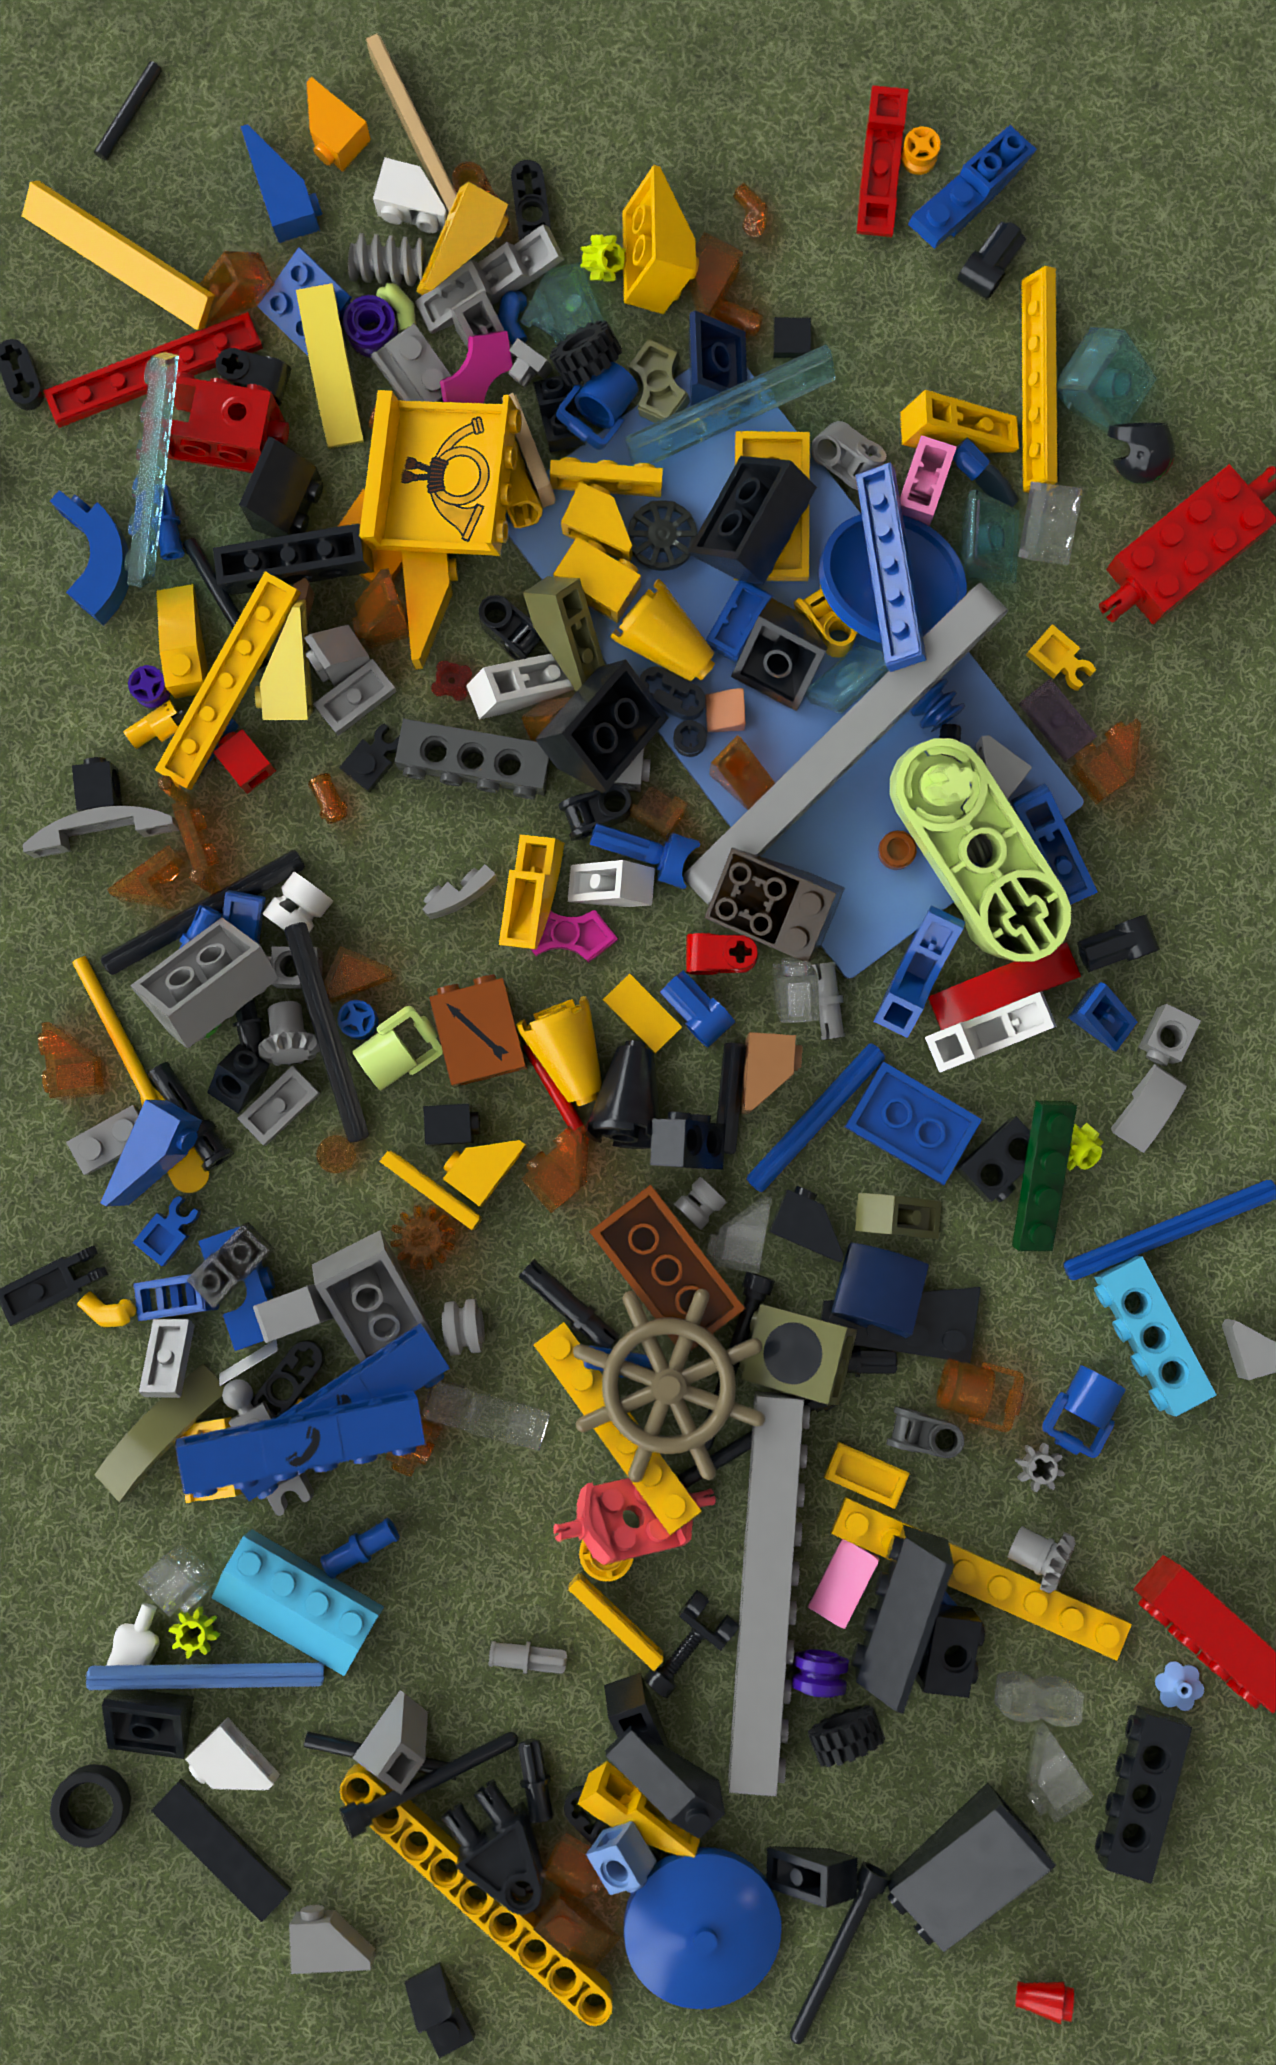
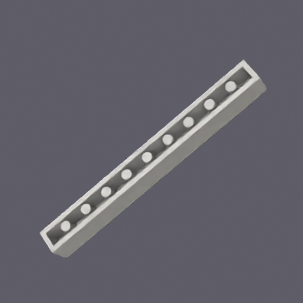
(766, 1594)

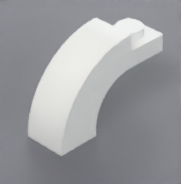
(990, 1032)

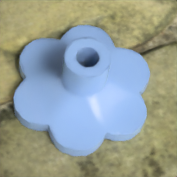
(1174, 1680)

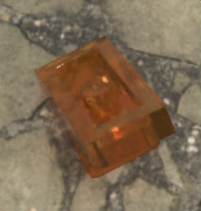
(140, 883)

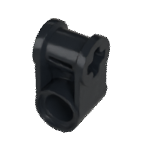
(255, 369)
(513, 633)
(594, 811)

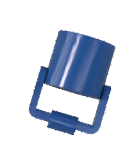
(601, 403)
(1091, 1399)

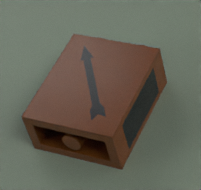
(477, 1031)

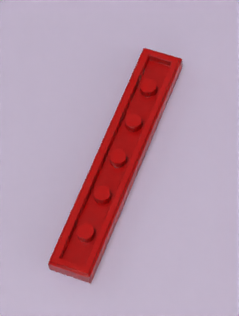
(125, 378)

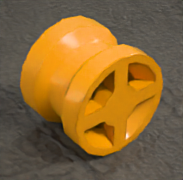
(918, 141)

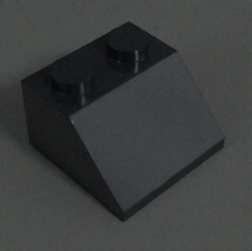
(281, 491)

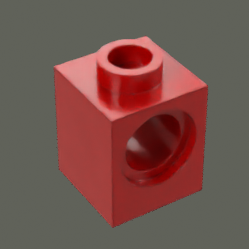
(243, 760)

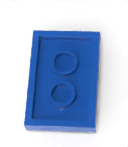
(913, 1123)

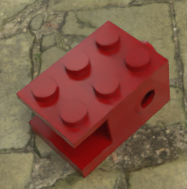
(224, 424)

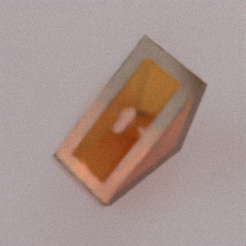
(741, 773)
(354, 974)

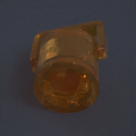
(970, 1388)

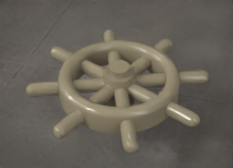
(668, 1385)

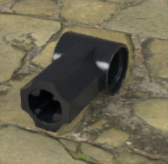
(988, 266)
(1127, 941)

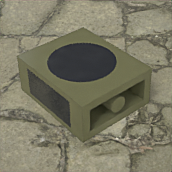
(799, 1354)

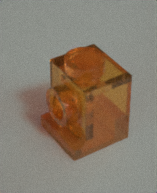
(408, 1463)

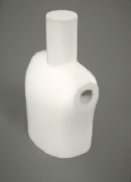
(134, 1642)

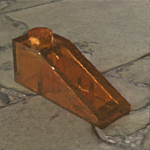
(380, 613)

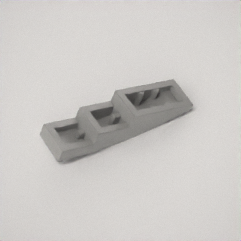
(498, 273)

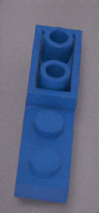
(973, 188)

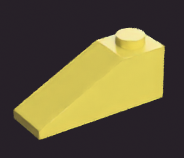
(286, 683)

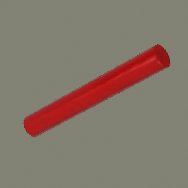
(565, 1108)

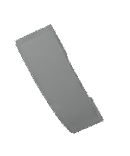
(55, 836)

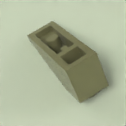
(565, 626)

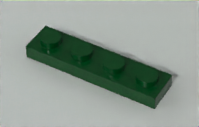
(1044, 1175)

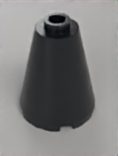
(627, 1099)

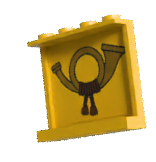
(439, 476)

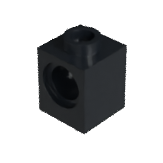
(96, 784)
(238, 1078)
(450, 1124)

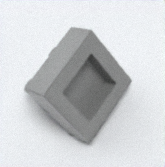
(528, 363)

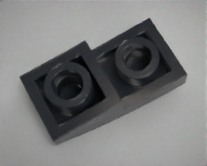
(549, 396)

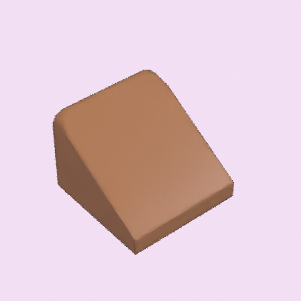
(725, 711)

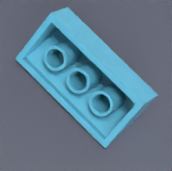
(296, 1601)

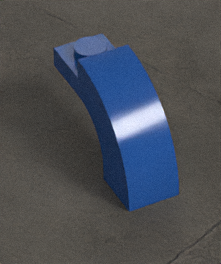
(918, 971)

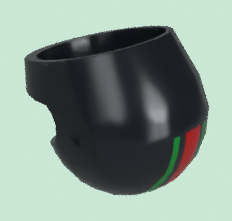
(1150, 451)

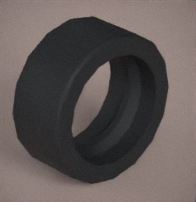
(65, 1824)

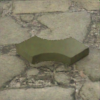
(655, 370)

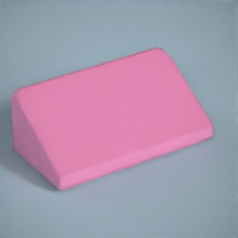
(843, 1583)

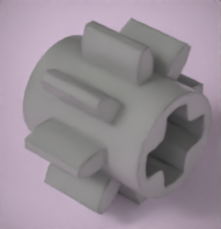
(1028, 1465)

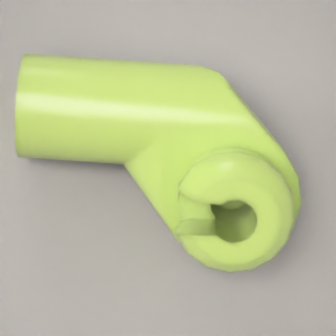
(400, 302)

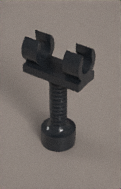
(663, 1678)

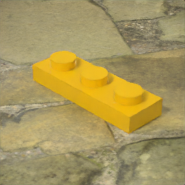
(636, 480)

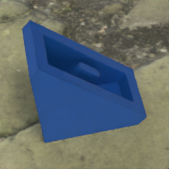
(1103, 1016)

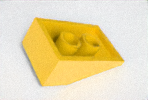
(657, 246)

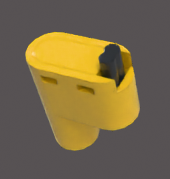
(160, 722)

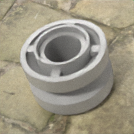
(463, 1327)

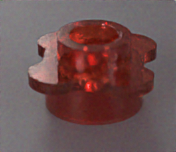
(451, 670)

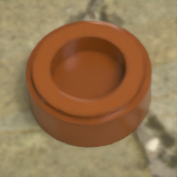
(897, 850)

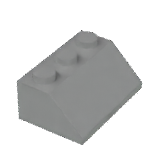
(205, 982)

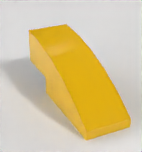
(530, 891)
(618, 1801)

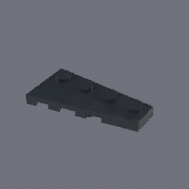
(941, 1329)

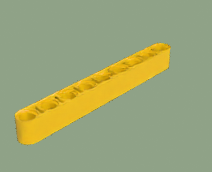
(484, 1910)

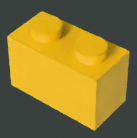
(605, 581)

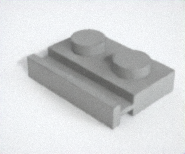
(411, 366)

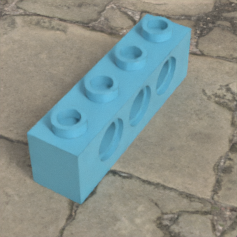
(1190, 1384)

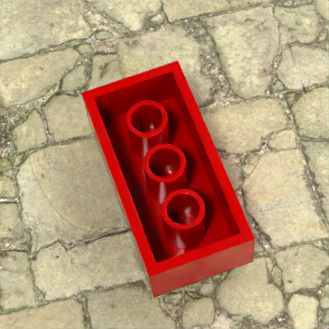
(1210, 1627)

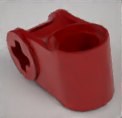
(711, 954)

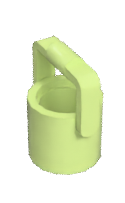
(386, 1055)

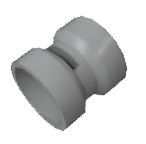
(706, 1196)

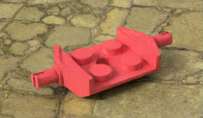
(605, 1531)

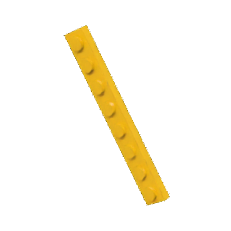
(995, 1584)

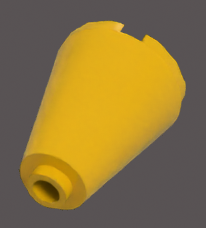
(665, 635)
(566, 1048)

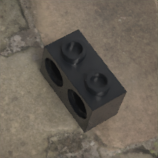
(687, 1142)
(996, 1153)

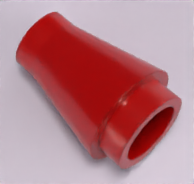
(1046, 1999)

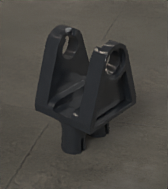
(499, 1852)

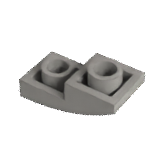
(447, 899)
(1150, 1109)

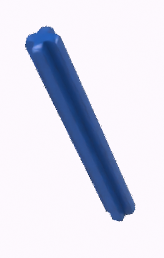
(815, 1117)

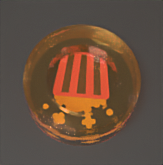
(336, 1154)

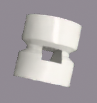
(296, 893)

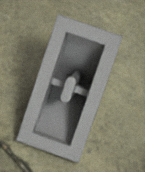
(475, 317)
(1002, 764)
(291, 1313)
(1250, 1351)

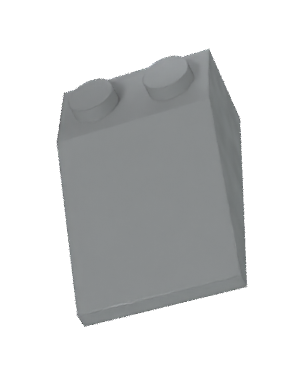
(368, 1295)

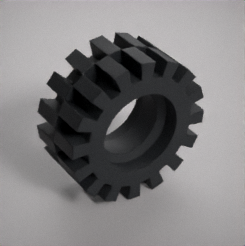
(586, 353)
(846, 1736)

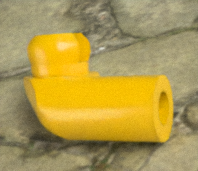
(107, 1315)

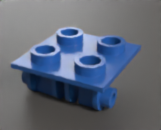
(281, 300)

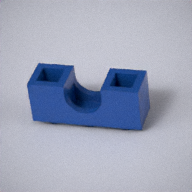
(242, 1322)

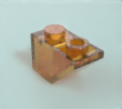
(1110, 764)
(70, 1065)
(561, 1172)

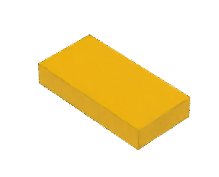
(642, 1013)
(866, 1475)

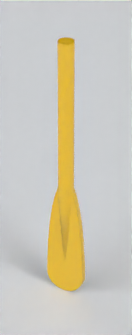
(186, 1174)

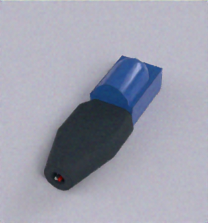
(988, 477)

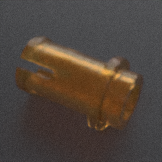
(739, 317)
(328, 799)

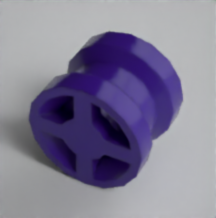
(145, 679)

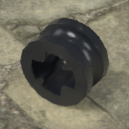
(678, 738)

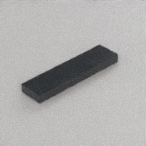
(221, 1850)

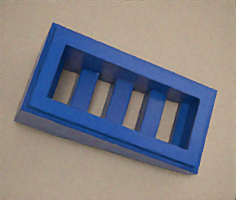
(195, 1301)

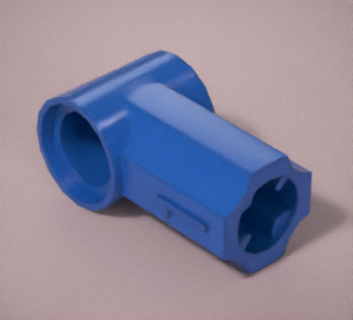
(703, 1015)

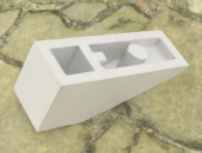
(516, 685)

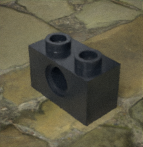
(956, 1672)

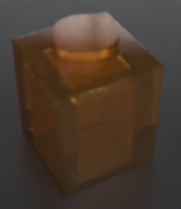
(571, 1868)

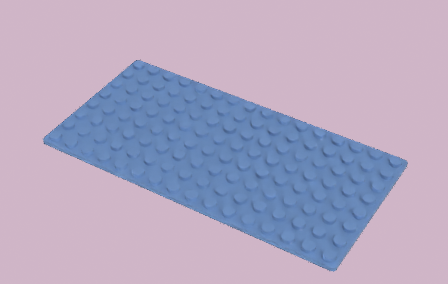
(844, 826)

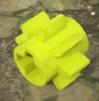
(603, 258)
(1084, 1147)
(190, 1622)

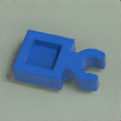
(163, 1235)

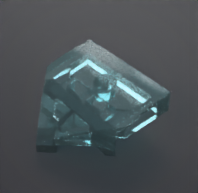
(562, 303)

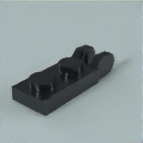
(47, 1286)

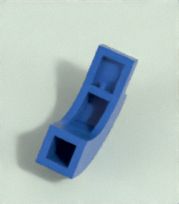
(104, 580)

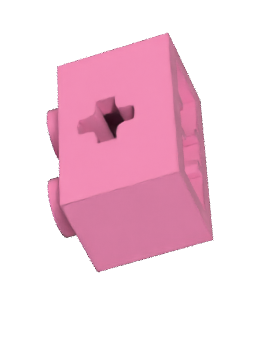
(926, 479)

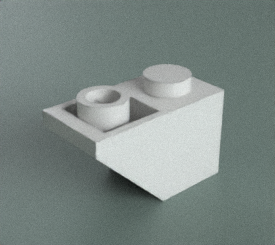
(408, 197)

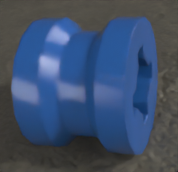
(354, 1014)

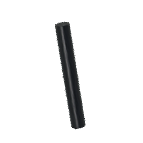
(128, 110)

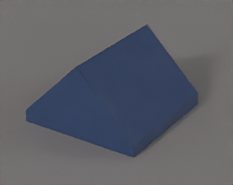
(715, 356)

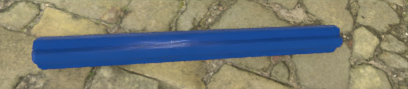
(1170, 1230)

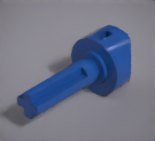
(668, 856)

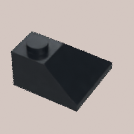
(781, 655)

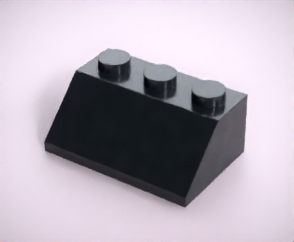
(753, 518)
(603, 726)

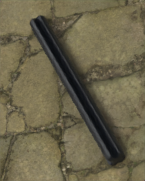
(174, 927)
(326, 1032)

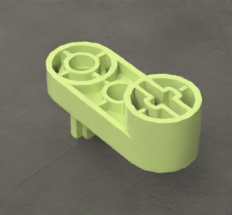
(939, 788)

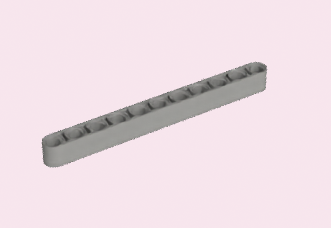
(850, 738)

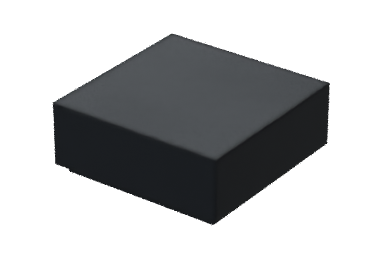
(791, 337)

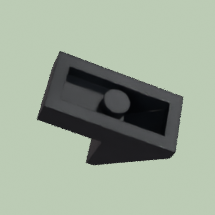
(438, 2010)

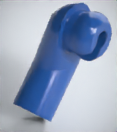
(508, 314)

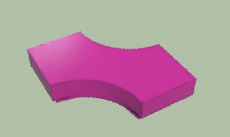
(485, 361)
(584, 935)

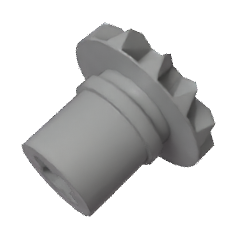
(287, 1039)
(1043, 1556)

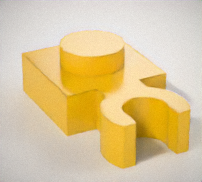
(1056, 653)

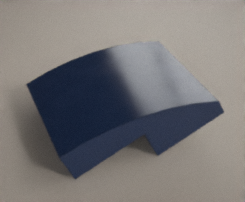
(880, 1289)

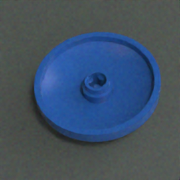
(848, 579)
(702, 1929)

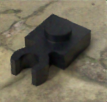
(368, 762)

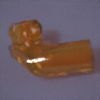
(755, 210)

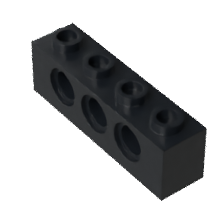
(293, 557)
(1139, 1855)

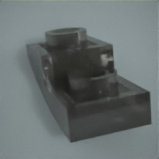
(230, 1264)

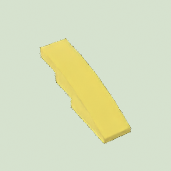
(330, 365)

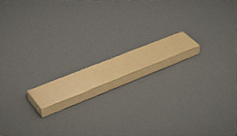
(411, 121)

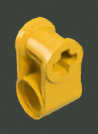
(824, 622)

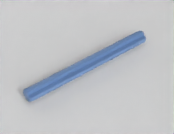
(204, 1676)

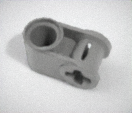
(851, 452)

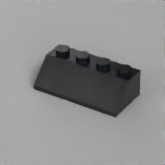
(903, 1615)

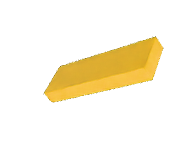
(431, 1189)
(616, 1621)

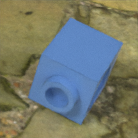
(621, 1858)

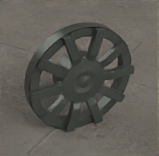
(662, 534)

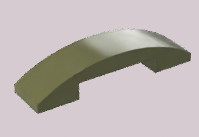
(158, 1431)

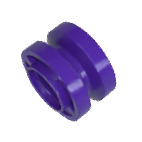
(364, 311)
(820, 1673)

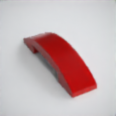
(881, 161)
(1003, 987)

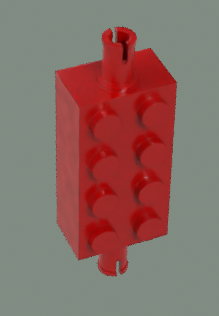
(1190, 544)

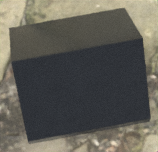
(147, 1722)

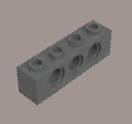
(421, 737)

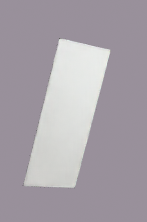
(248, 1362)

